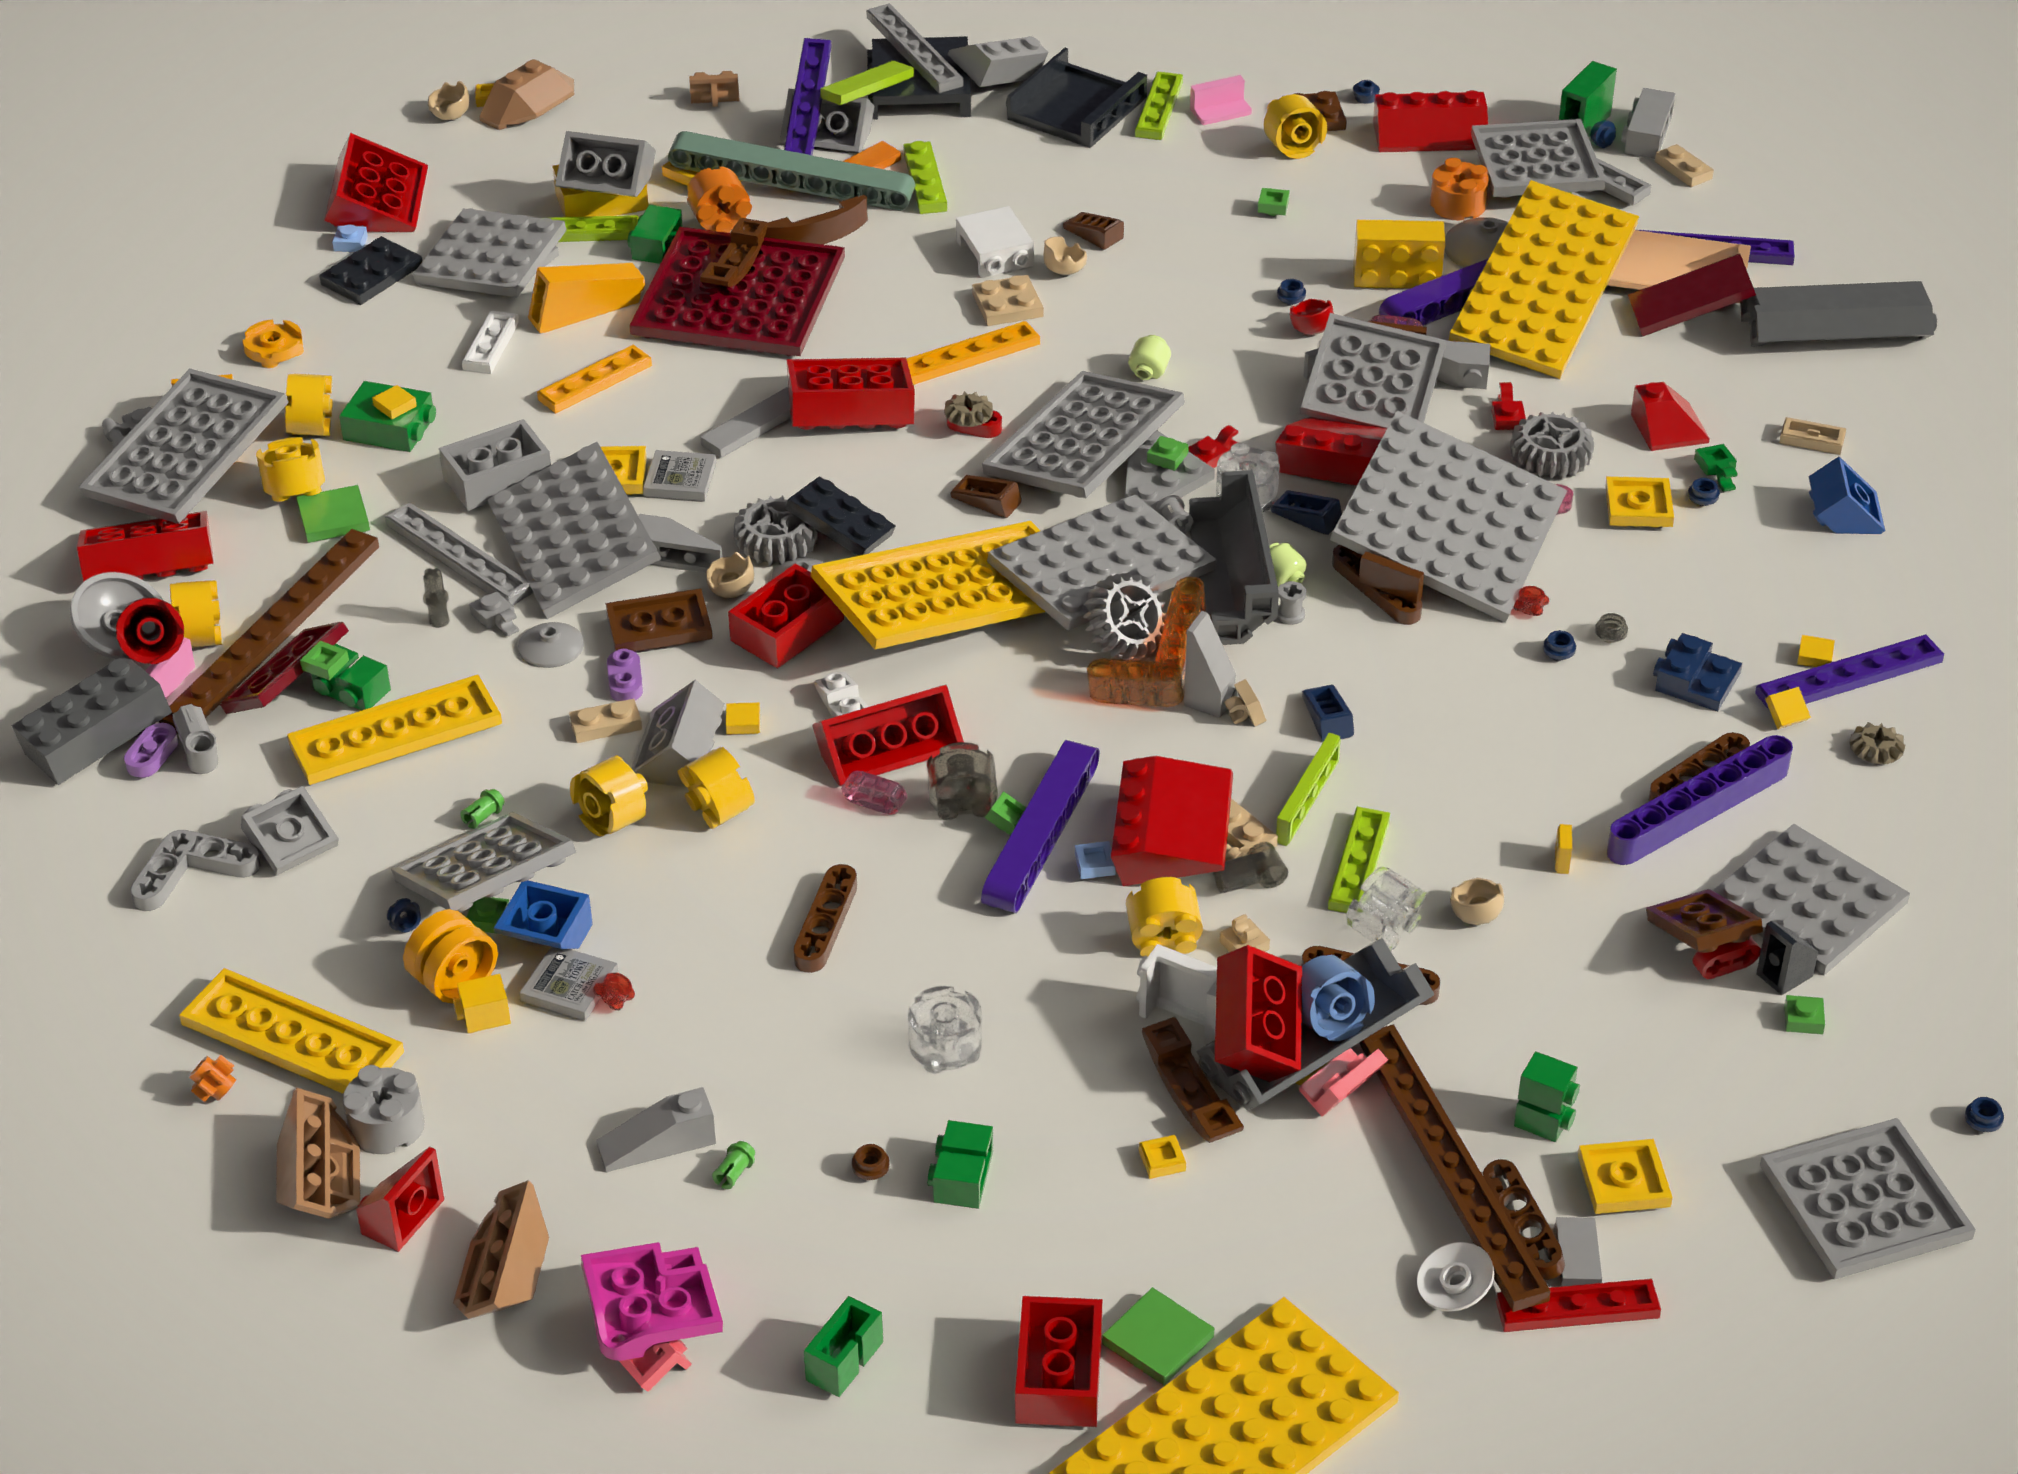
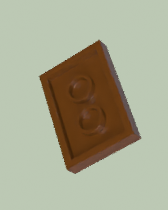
(659, 620)
(1704, 920)

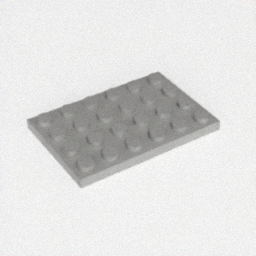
(1083, 434)
(183, 445)
(573, 529)
(1069, 559)

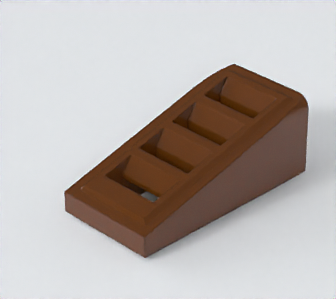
(1096, 229)
(989, 494)

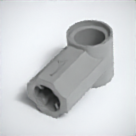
(196, 739)

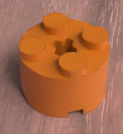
(1459, 189)
(718, 199)

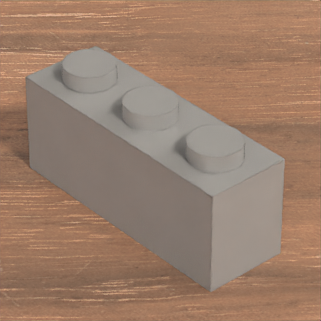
(1648, 122)

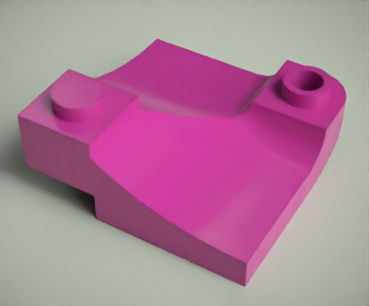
(648, 1298)

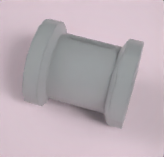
(1179, 513)
(1291, 599)

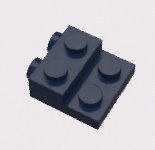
(1695, 672)

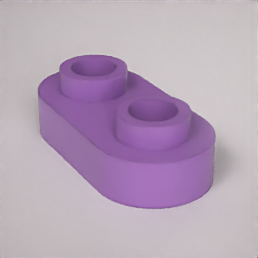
(624, 675)
(151, 750)

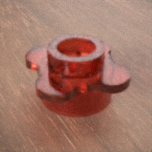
(1531, 601)
(614, 990)

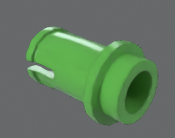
(488, 803)
(737, 1159)

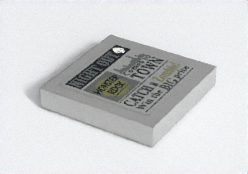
(679, 475)
(566, 982)

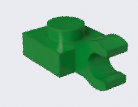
(1720, 462)

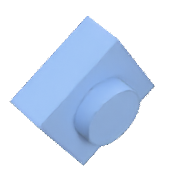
(349, 238)
(1094, 860)

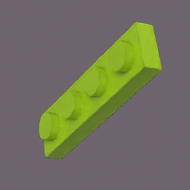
(924, 171)

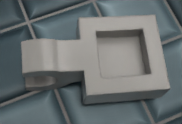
(495, 611)

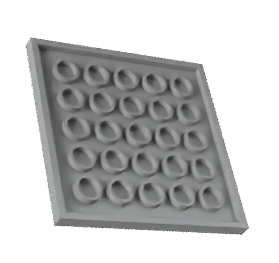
(1450, 514)

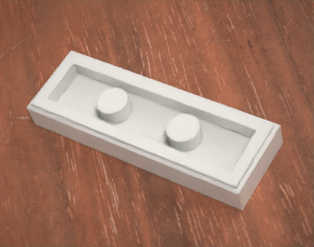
(490, 342)

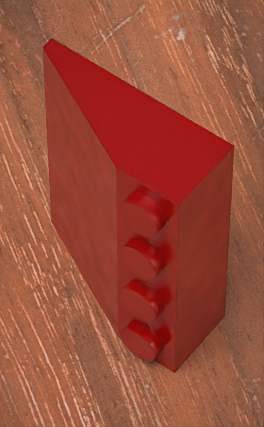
(375, 188)
(850, 392)
(1327, 449)
(147, 547)
(1170, 819)

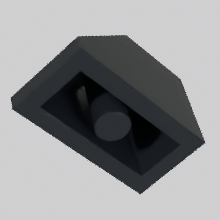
(1785, 958)

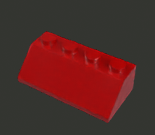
(1428, 120)
(888, 734)

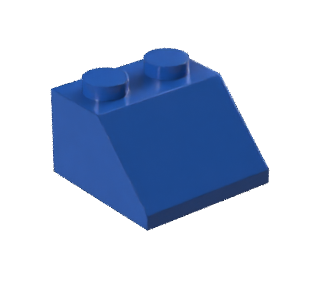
(1845, 500)
(547, 916)

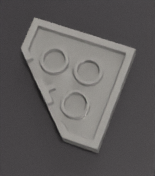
(1155, 482)

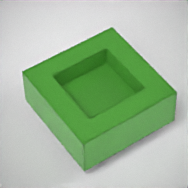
(1273, 201)
(1167, 453)
(324, 660)
(1006, 813)
(487, 912)
(1804, 1014)

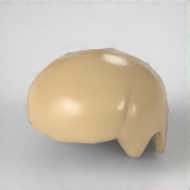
(449, 101)
(1062, 258)
(730, 576)
(1477, 901)

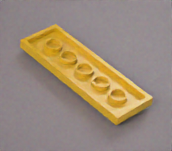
(394, 729)
(287, 1031)

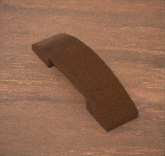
(822, 227)
(739, 255)
(1187, 1082)

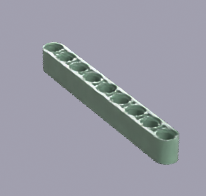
(792, 170)

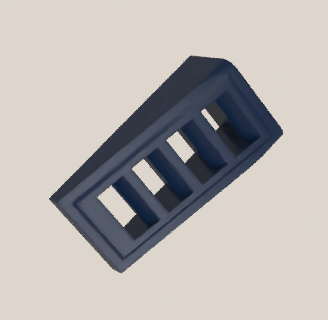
(1310, 510)
(1331, 713)

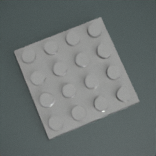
(1541, 151)
(490, 252)
(1371, 373)
(483, 862)
(1814, 894)
(1866, 1198)

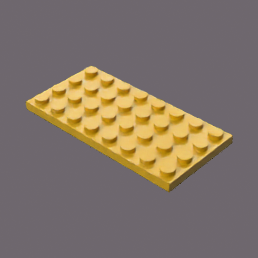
(1544, 278)
(927, 587)
(1256, 1404)

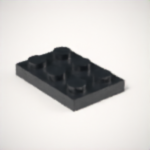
(370, 270)
(840, 516)

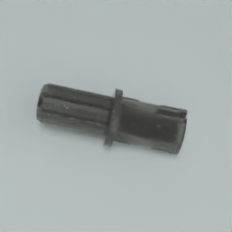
(435, 598)

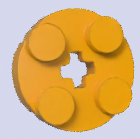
(273, 342)

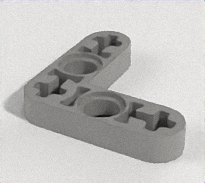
(235, 859)

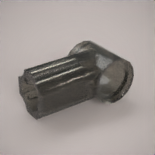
(1259, 865)

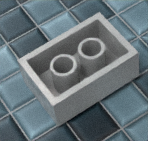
(492, 462)

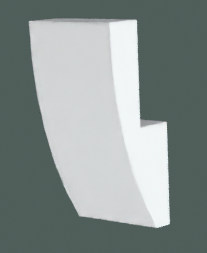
(839, 693)

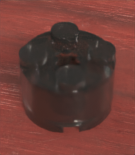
(962, 781)

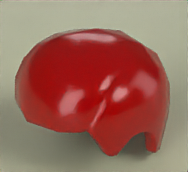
(1311, 316)

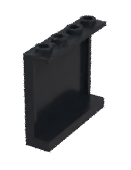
(918, 89)
(1074, 101)

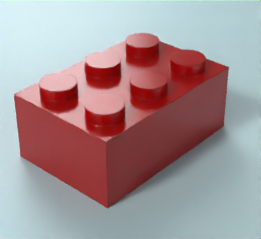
(783, 617)
(1258, 1013)
(1058, 1361)

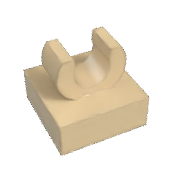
(1245, 705)
(1244, 933)

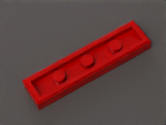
(1585, 1306)

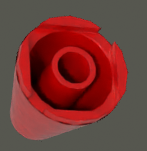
(152, 646)

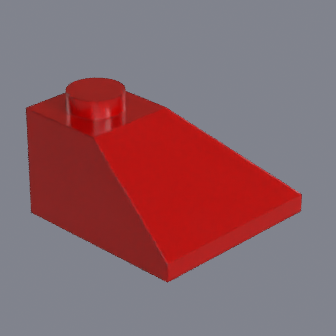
(1665, 418)
(402, 1201)

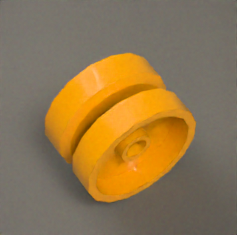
(447, 952)

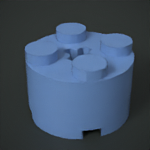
(1334, 998)

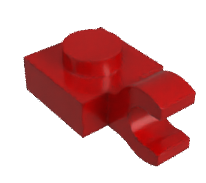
(1505, 411)
(1211, 450)

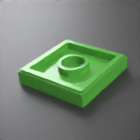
(333, 513)
(1158, 1336)

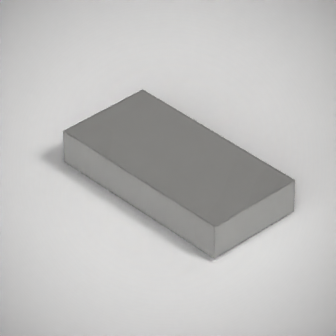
(1579, 1250)

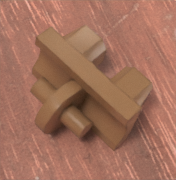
(714, 88)

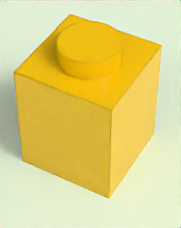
(482, 1003)

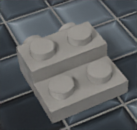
(288, 829)

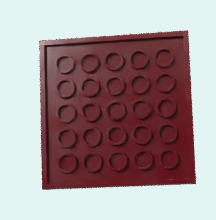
(764, 312)

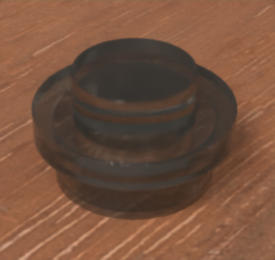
(1611, 628)

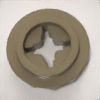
(958, 414)
(1889, 750)

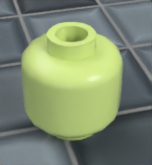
(1149, 356)
(1287, 563)

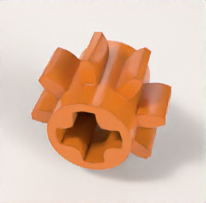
(212, 1078)

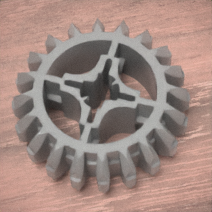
(1552, 445)
(772, 533)
(1127, 598)

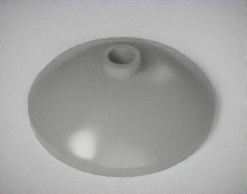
(1473, 240)
(99, 605)

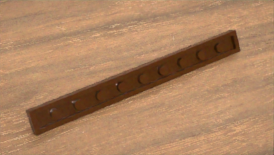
(276, 624)
(1457, 1171)

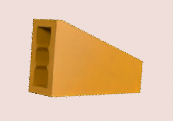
(582, 292)

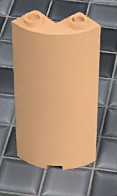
(1660, 257)

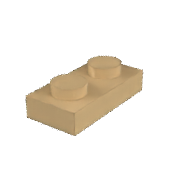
(1684, 165)
(605, 720)

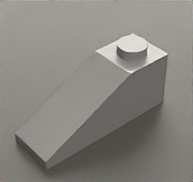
(1465, 365)
(680, 545)
(1207, 669)
(662, 1130)

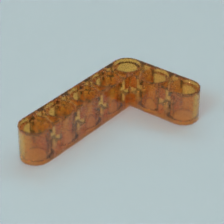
(1158, 681)

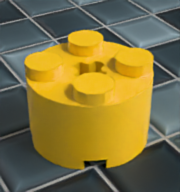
(1294, 125)
(308, 404)
(291, 468)
(198, 611)
(716, 787)
(609, 796)
(1164, 915)

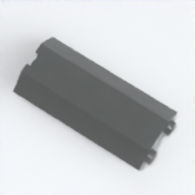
(1838, 312)
(1244, 585)
(1395, 994)

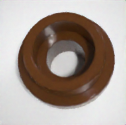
(870, 1162)

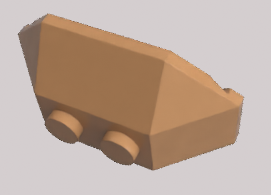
(526, 94)
(317, 1158)
(504, 1254)

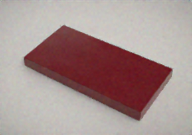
(1691, 294)
(280, 669)

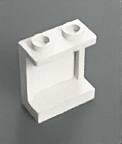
(996, 241)
(1179, 986)

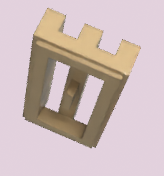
(1812, 435)

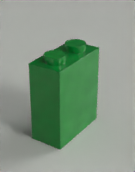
(1589, 95)
(370, 426)

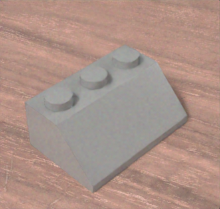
(1000, 60)
(839, 126)
(605, 164)
(678, 734)

